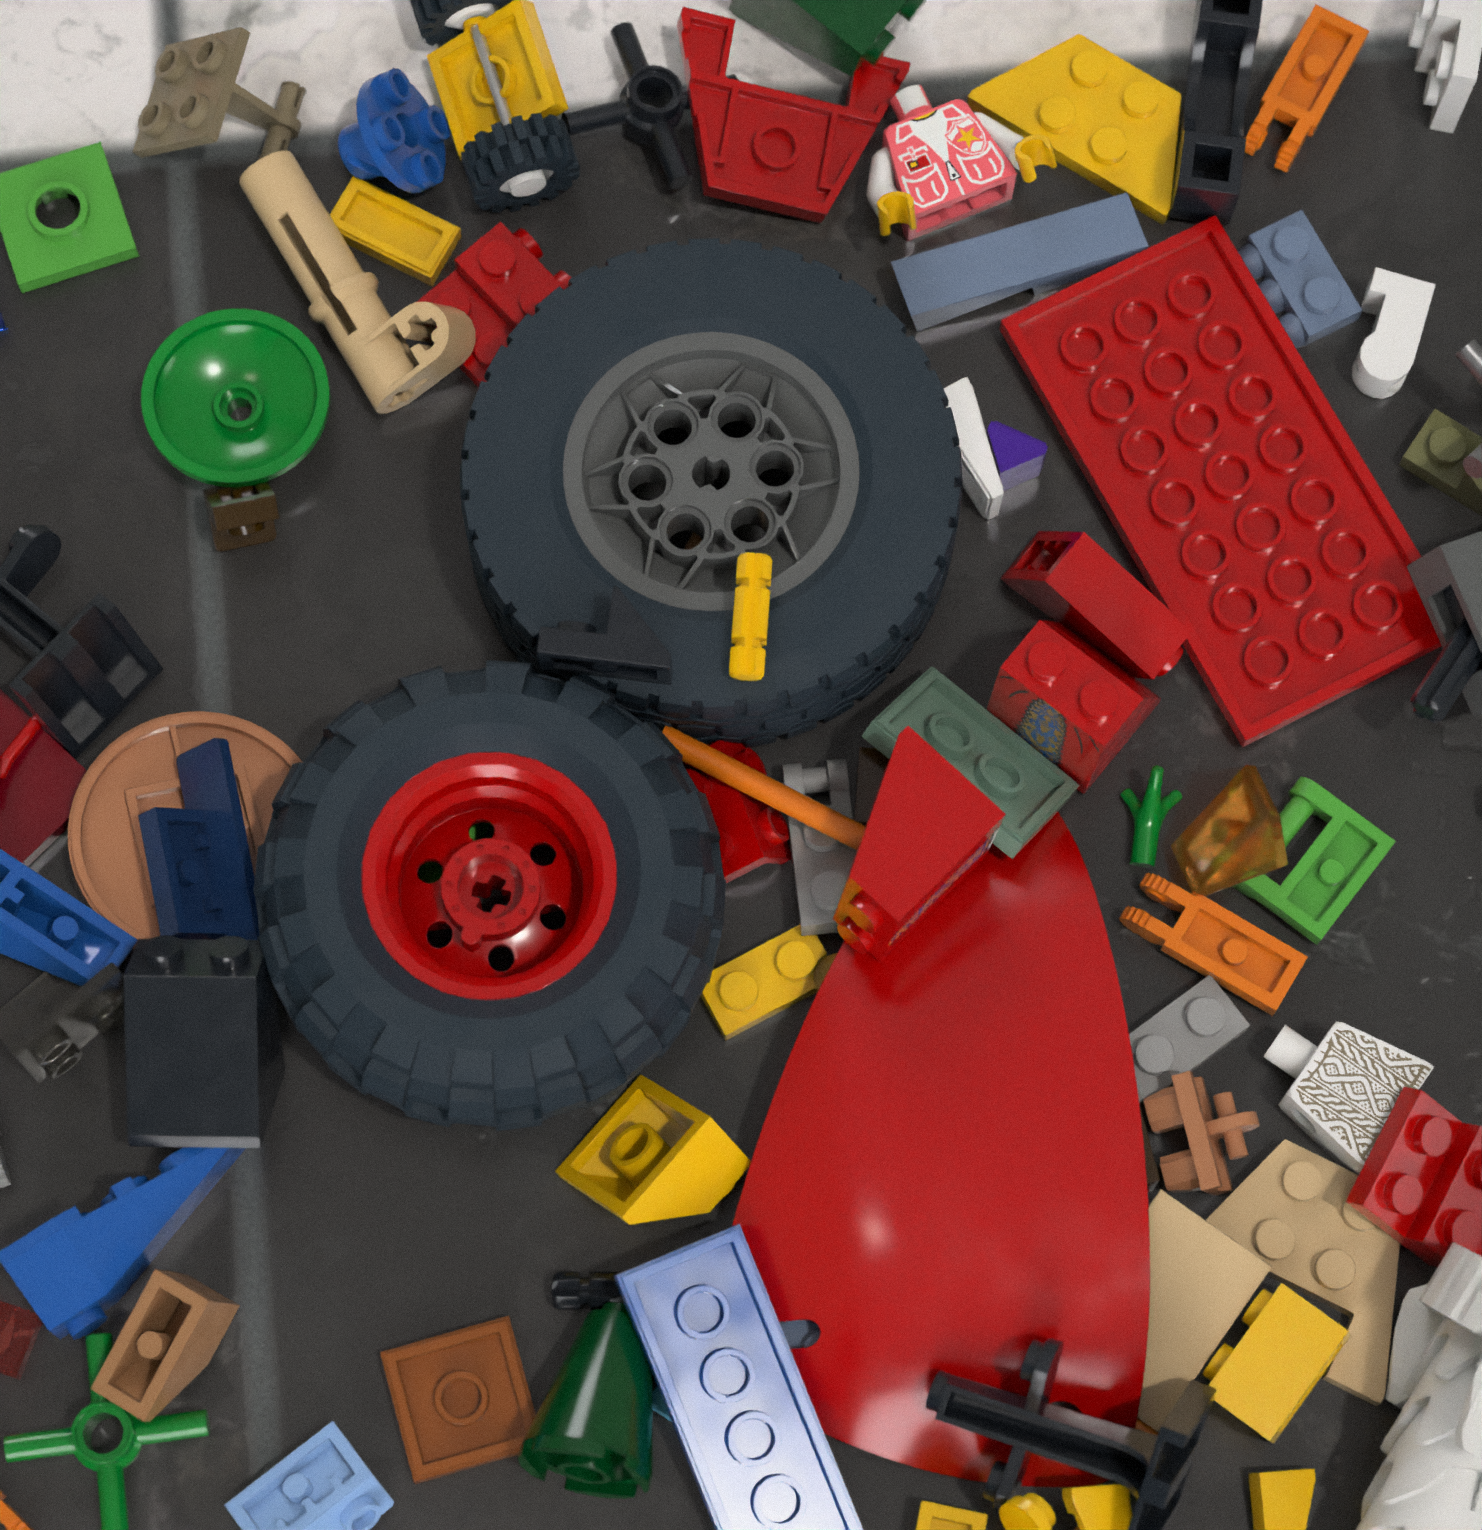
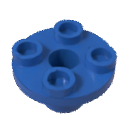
(395, 135)

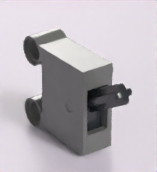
(1452, 595)

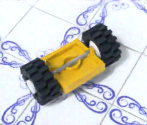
(500, 99)

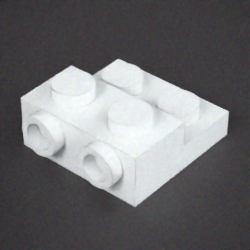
(1450, 52)

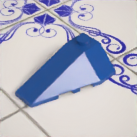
(89, 1260)

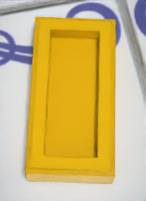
(394, 230)

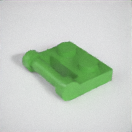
(1331, 867)

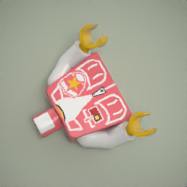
(946, 164)

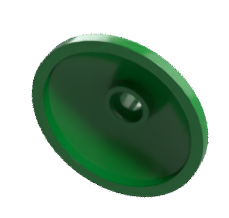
(228, 364)

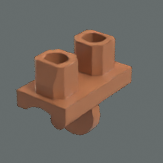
(1189, 1106)

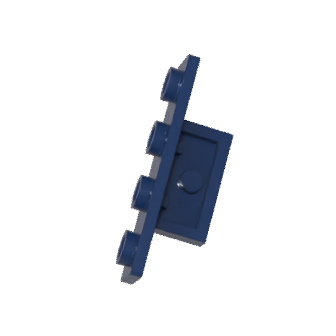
(202, 852)

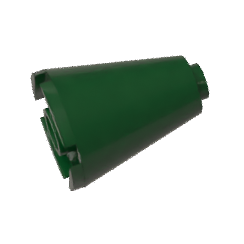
(597, 1412)

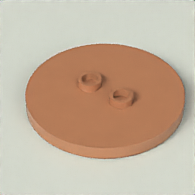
(142, 774)

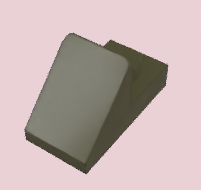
(1439, 456)

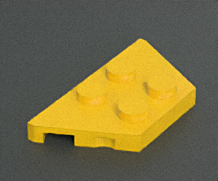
(1098, 114)

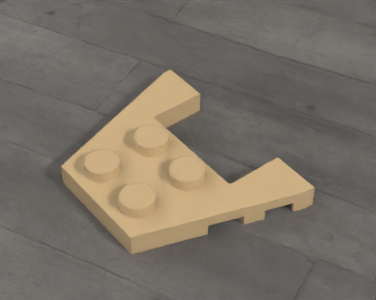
(1320, 1245)

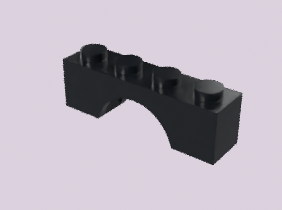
(1214, 110)

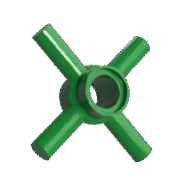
(110, 1465)

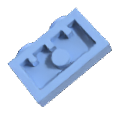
(314, 1489)

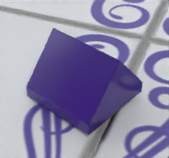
(1015, 454)

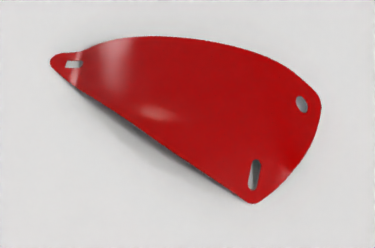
(963, 1170)

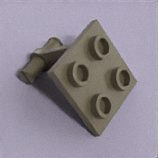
(199, 87)

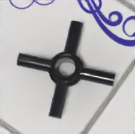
(638, 121)

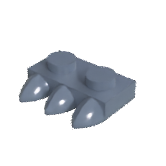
(1300, 279)

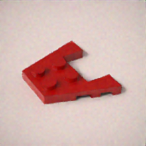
(774, 144)

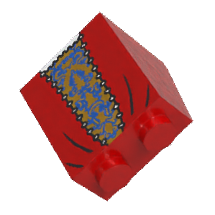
(1069, 701)
(915, 849)

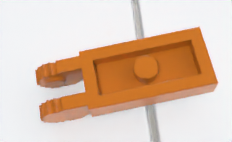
(1307, 82)
(1218, 944)

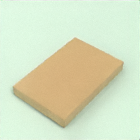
(1195, 1296)

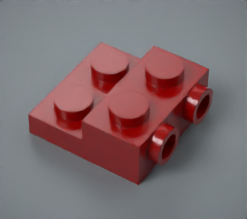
(496, 287)
(1424, 1179)

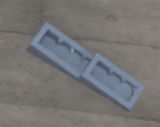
(1018, 258)

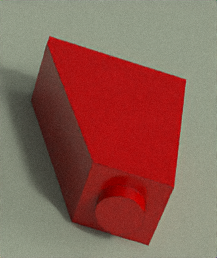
(1099, 601)

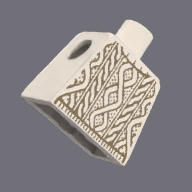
(1344, 1087)

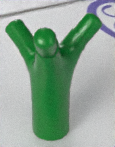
(1149, 818)

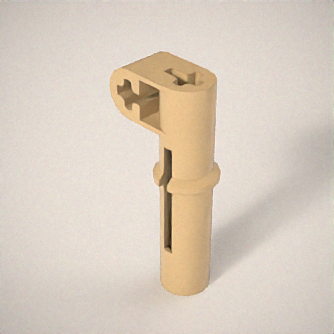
(347, 296)

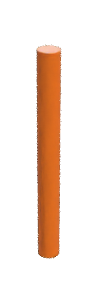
(766, 789)

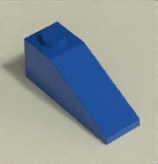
(53, 928)

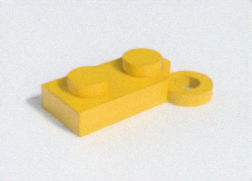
(766, 981)

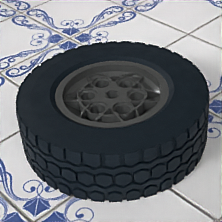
(689, 346)

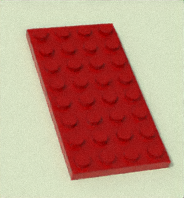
(1227, 478)

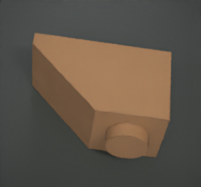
(164, 1343)

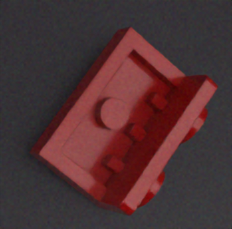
(747, 827)

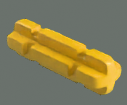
(750, 616)

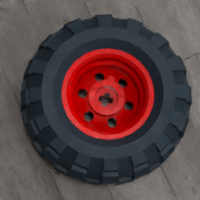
(403, 788)

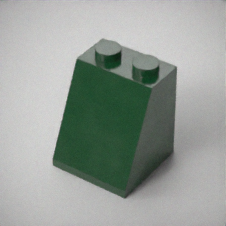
(831, 30)

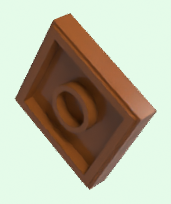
(460, 1398)

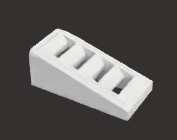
(978, 463)

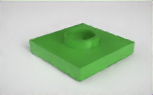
(90, 243)

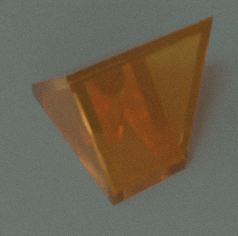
(1232, 837)

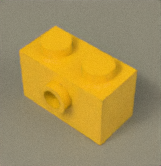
(1275, 1360)

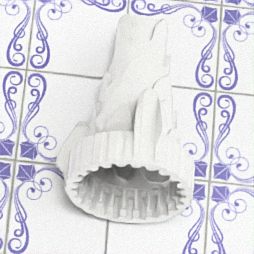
(1437, 1381)

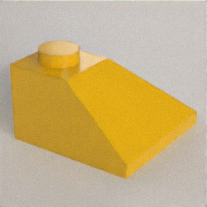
(654, 1158)

